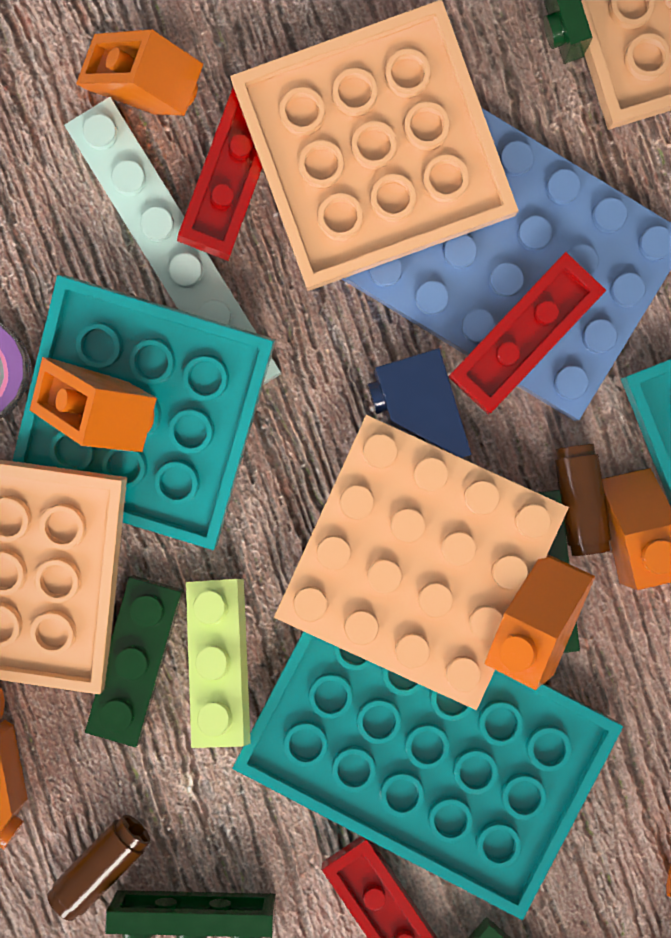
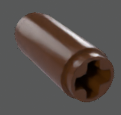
(583, 493)
(98, 867)

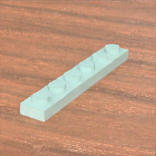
(154, 218)

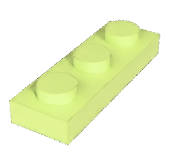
(217, 663)

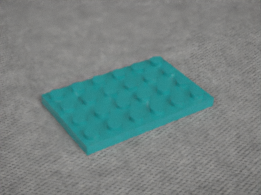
(427, 777)

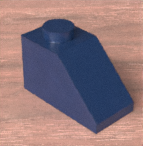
(420, 401)

